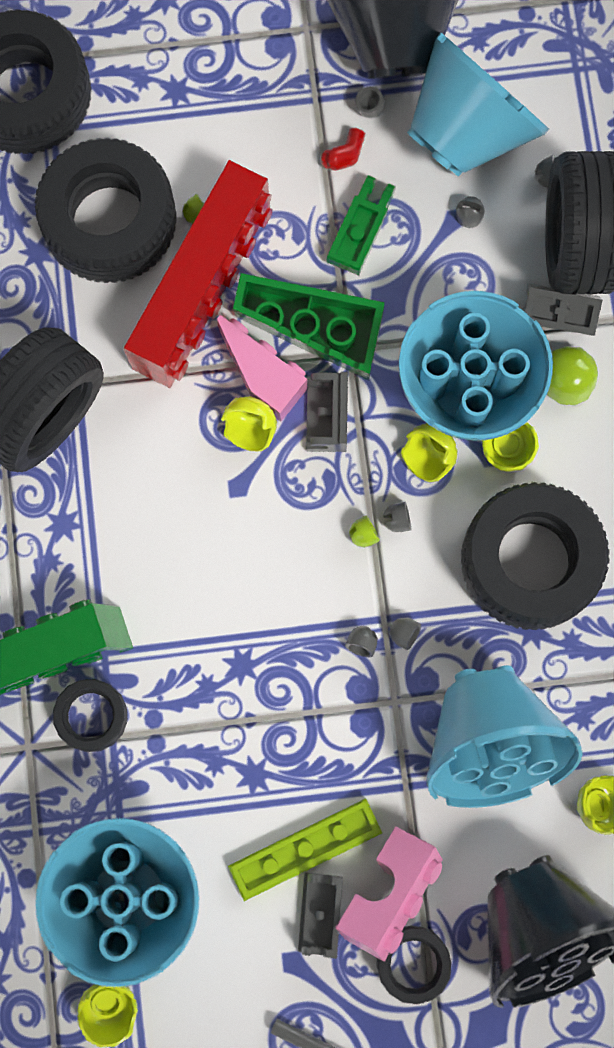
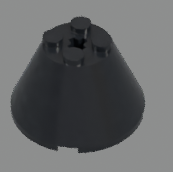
(393, 32)
(544, 933)

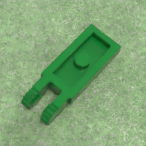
(360, 228)

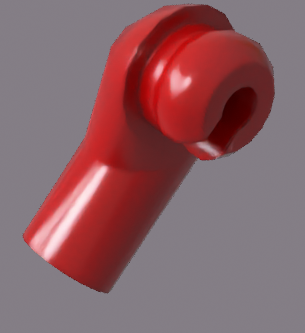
(344, 155)

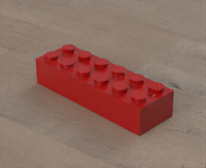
(200, 275)

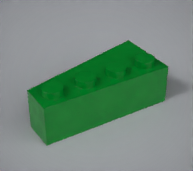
(317, 320)
(60, 640)

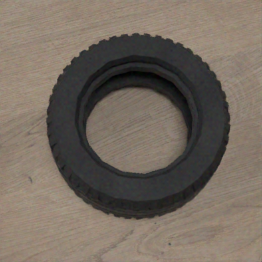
(580, 223)
(43, 395)

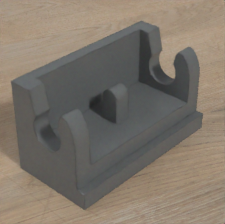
(563, 311)
(327, 412)
(320, 914)

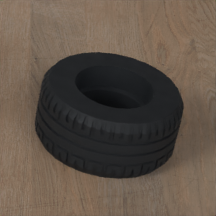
(63, 104)
(98, 166)
(558, 512)

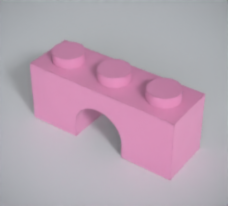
(379, 924)

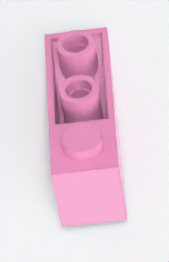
(261, 371)

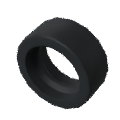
(63, 705)
(438, 982)

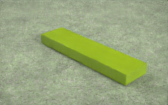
(305, 849)

